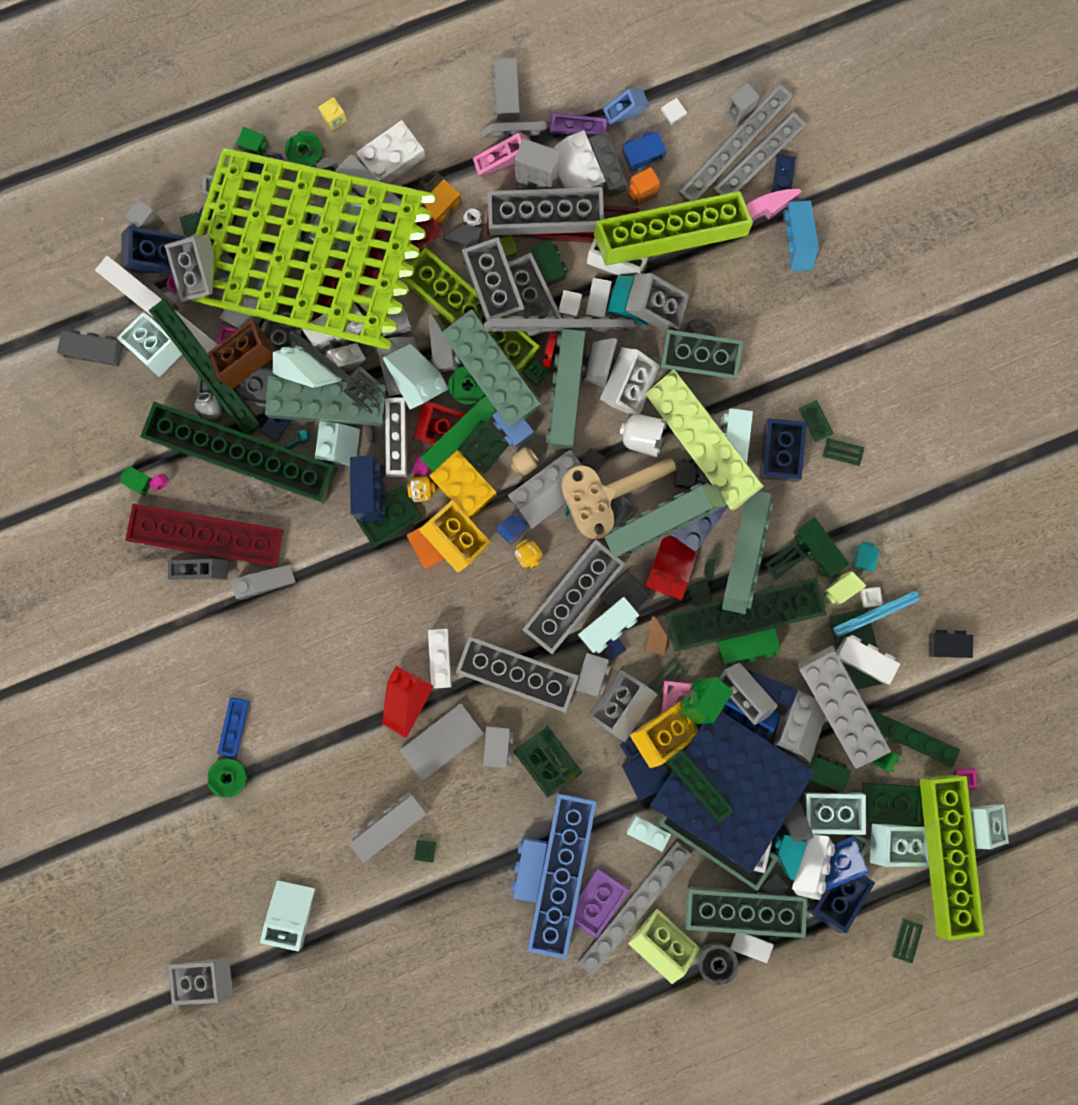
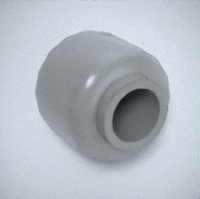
(208, 407)

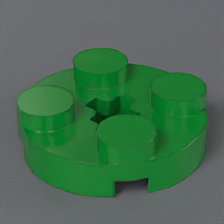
(302, 140)
(459, 392)
(216, 777)

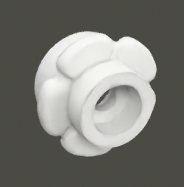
(477, 217)

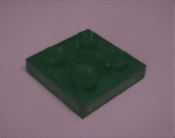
(483, 446)

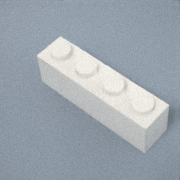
(396, 437)

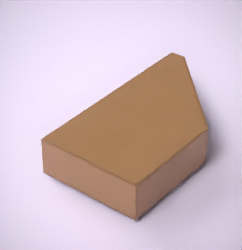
(656, 638)

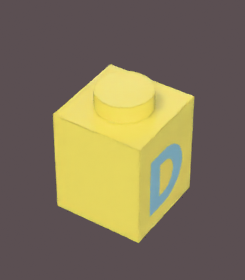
(332, 113)

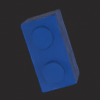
(643, 151)

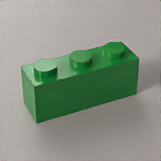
(749, 647)

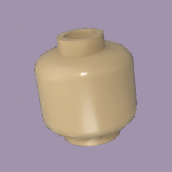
(525, 461)

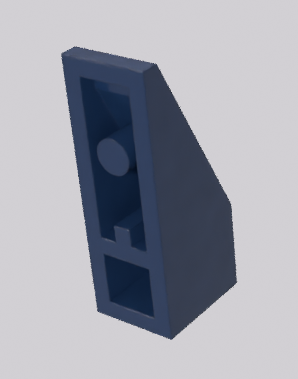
(776, 690)

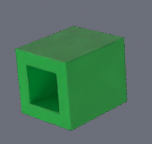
(252, 142)
(135, 480)

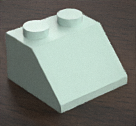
(337, 443)
(989, 826)

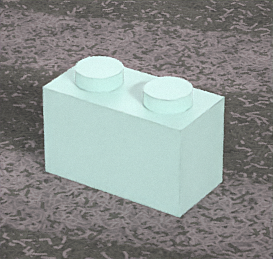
(648, 832)

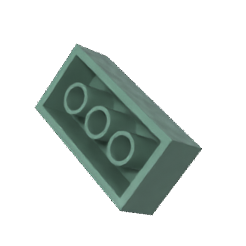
(701, 354)

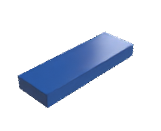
(233, 727)

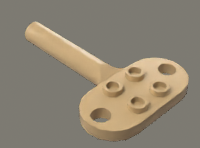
(591, 500)

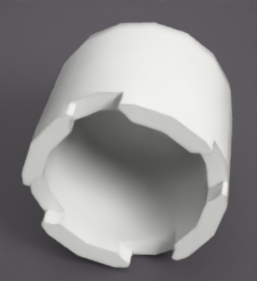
(643, 434)

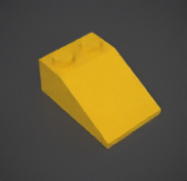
(664, 736)

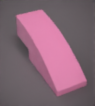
(772, 203)

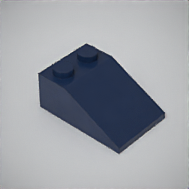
(145, 250)
(842, 903)

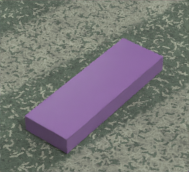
(572, 124)

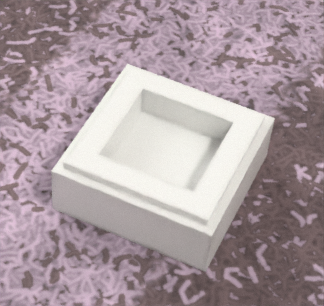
(673, 111)
(871, 597)

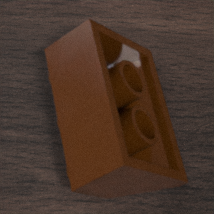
(241, 354)

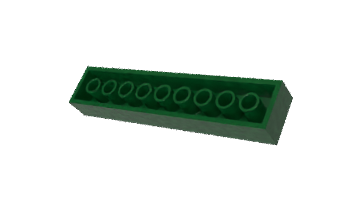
(238, 452)

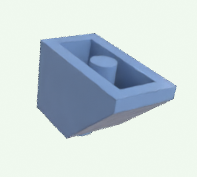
(626, 106)

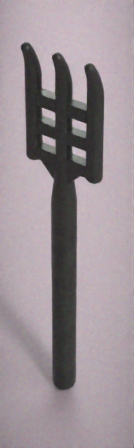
(352, 382)

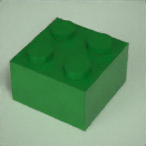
(705, 700)

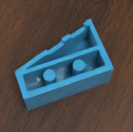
(801, 235)

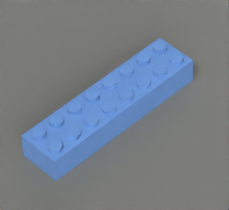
(561, 875)

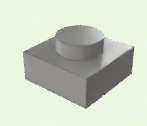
(327, 164)

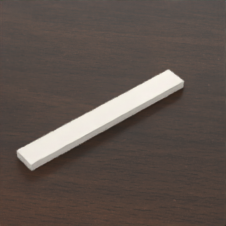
(143, 296)

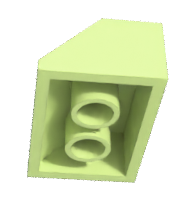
(664, 946)

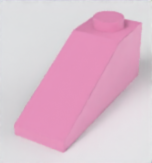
(499, 155)

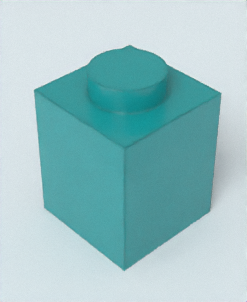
(865, 557)

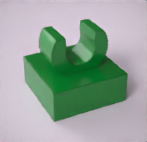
(535, 372)
(887, 761)

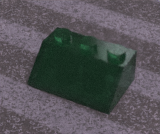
(547, 761)

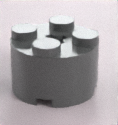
(717, 973)

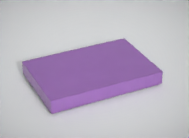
(598, 902)

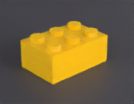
(463, 484)
(455, 536)

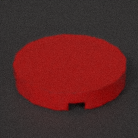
(550, 349)

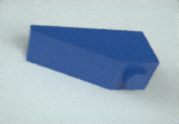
(512, 528)

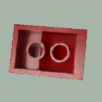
(434, 422)
(671, 568)
(404, 700)

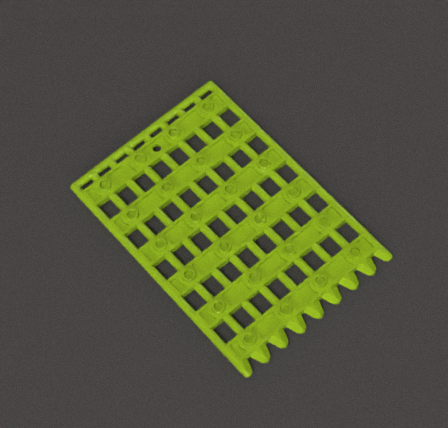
(392, 267)

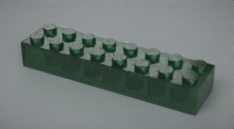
(768, 610)

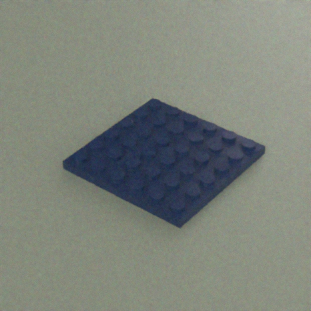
(751, 777)

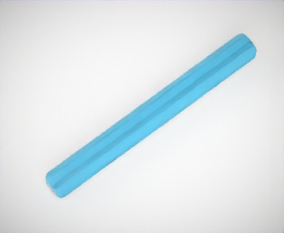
(876, 614)

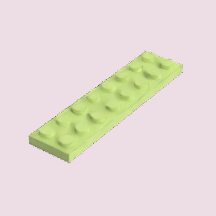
(704, 440)

